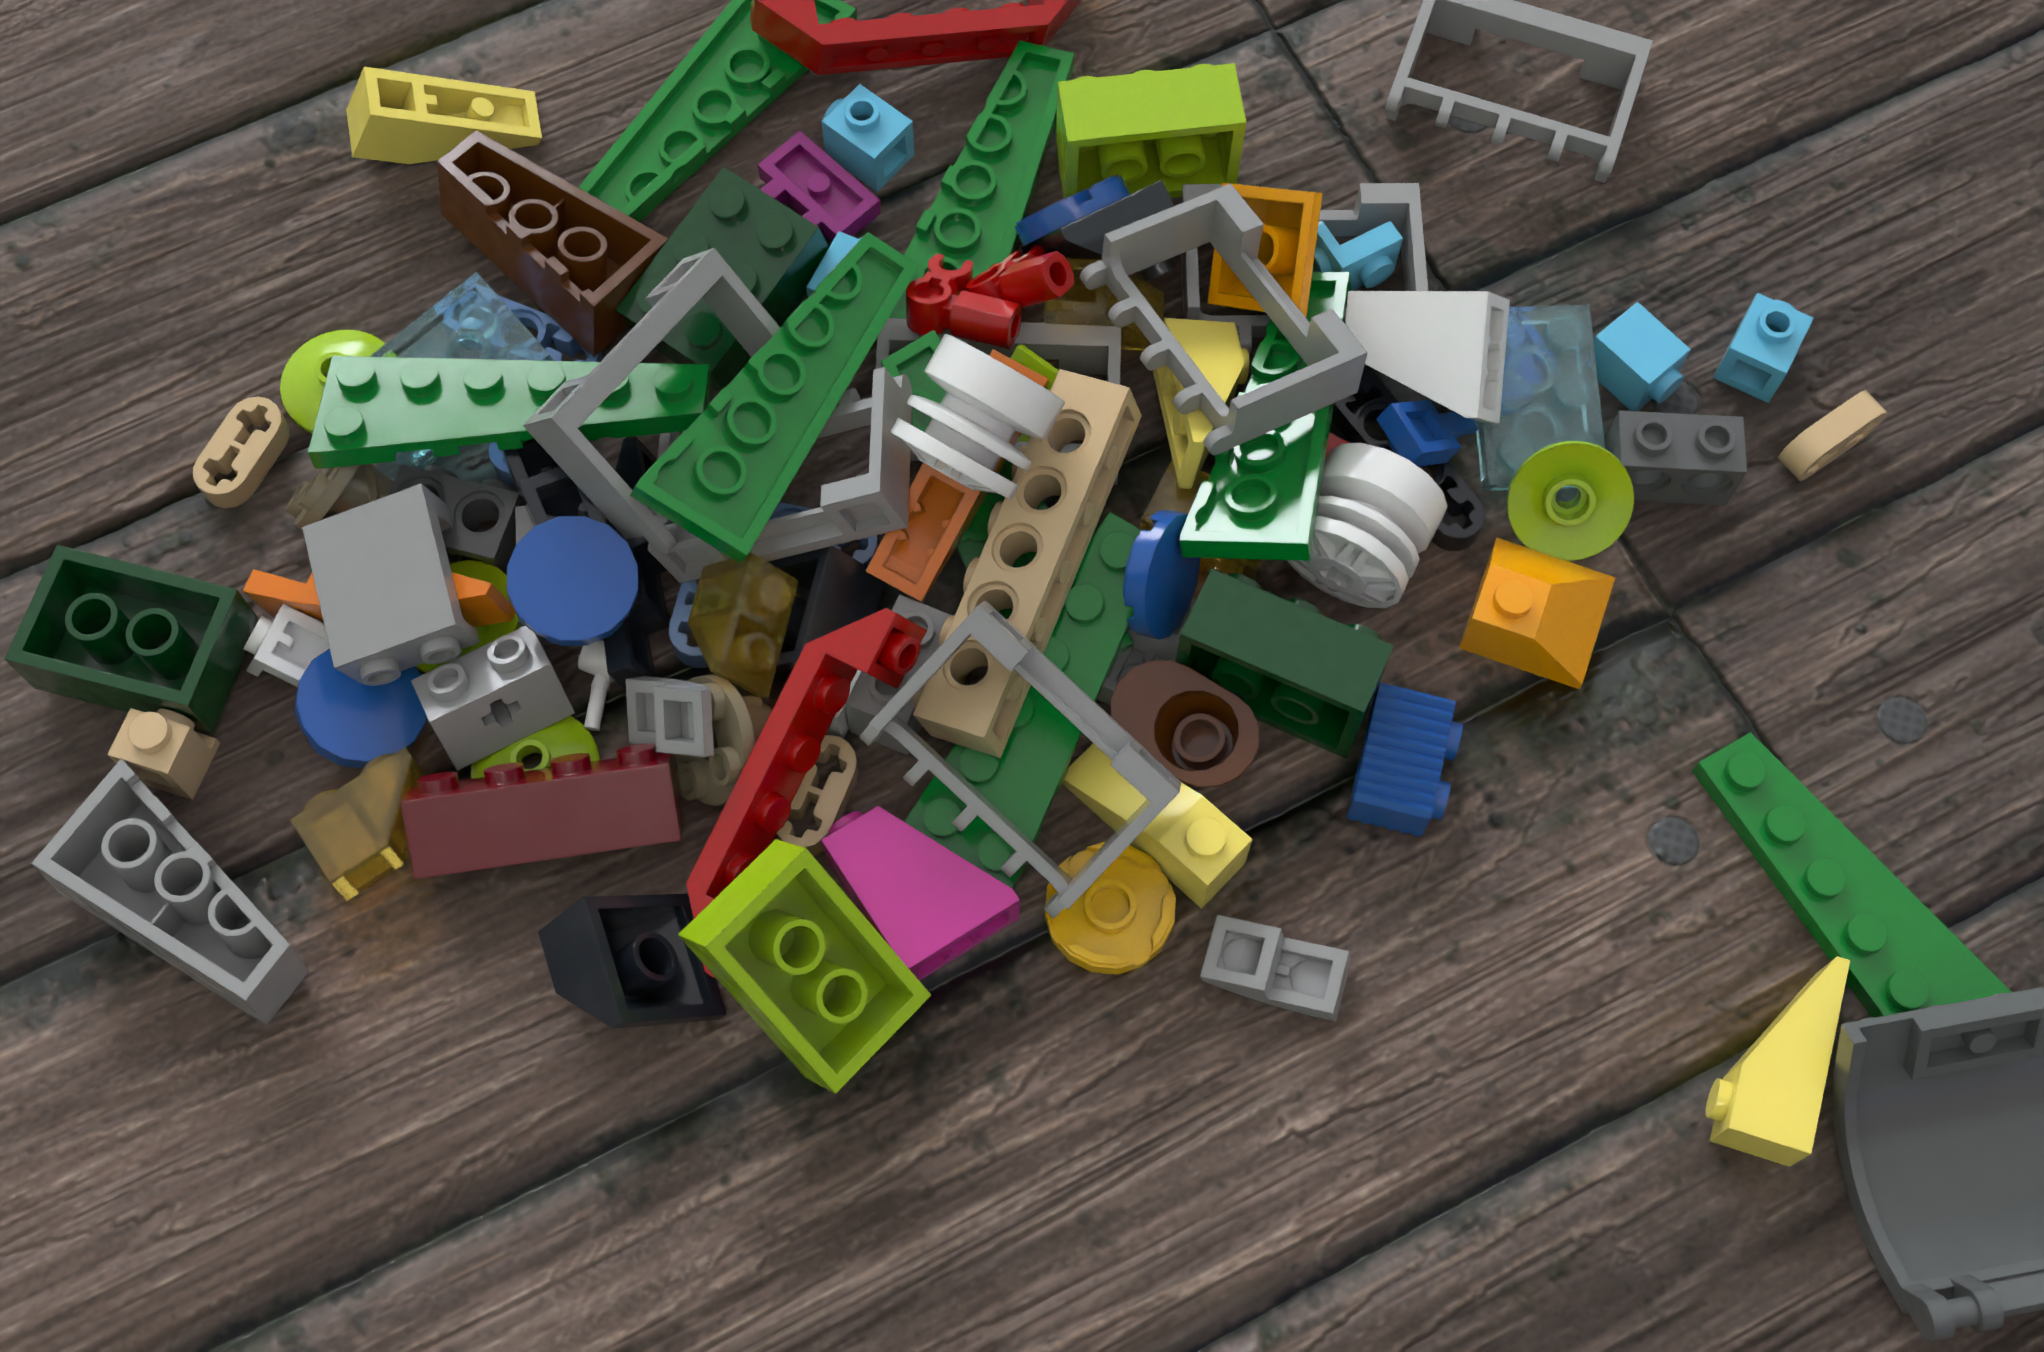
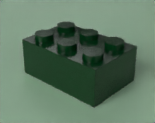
(764, 246)
(132, 637)
(1284, 660)

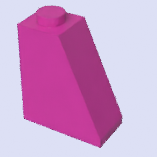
(916, 890)

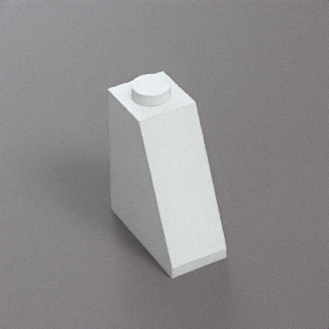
(1437, 344)

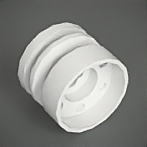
(977, 417)
(1371, 525)

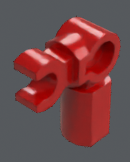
(1026, 278)
(943, 302)

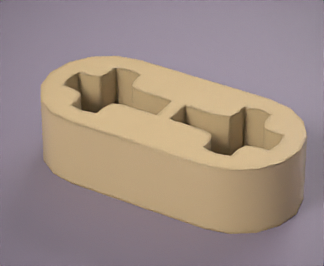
(1832, 435)
(239, 451)
(829, 802)

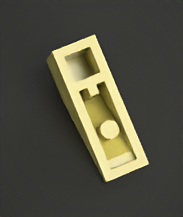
(424, 117)
(1223, 362)
(1187, 839)
(1777, 1087)

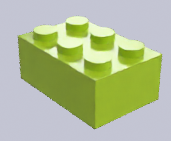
(1151, 128)
(805, 964)

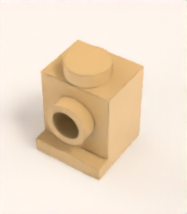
(164, 751)

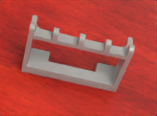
(1608, 57)
(1373, 207)
(1235, 231)
(1077, 347)
(558, 419)
(847, 508)
(1127, 755)

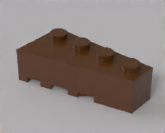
(547, 236)

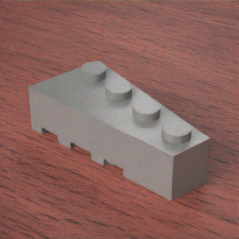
(160, 888)

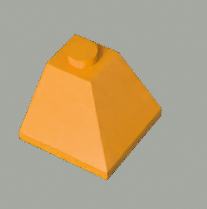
(1284, 248)
(1537, 613)

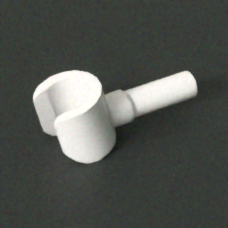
(593, 661)

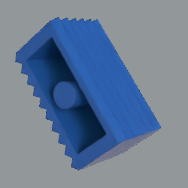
(1403, 760)

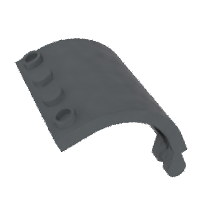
(1948, 1156)

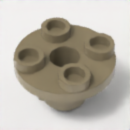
(336, 492)
(736, 729)

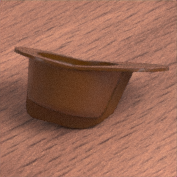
(1187, 722)

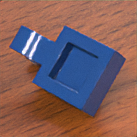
(1422, 433)

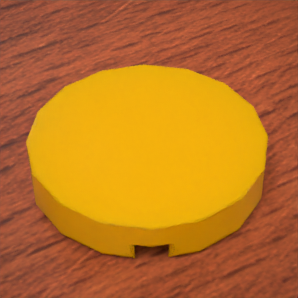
(1119, 918)

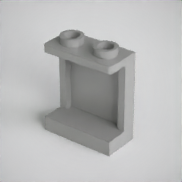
(388, 586)

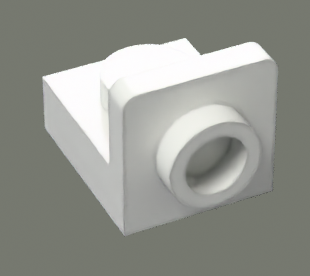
(286, 644)

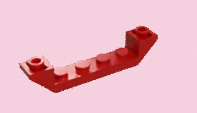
(905, 38)
(791, 741)

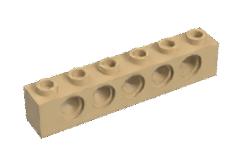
(1106, 420)

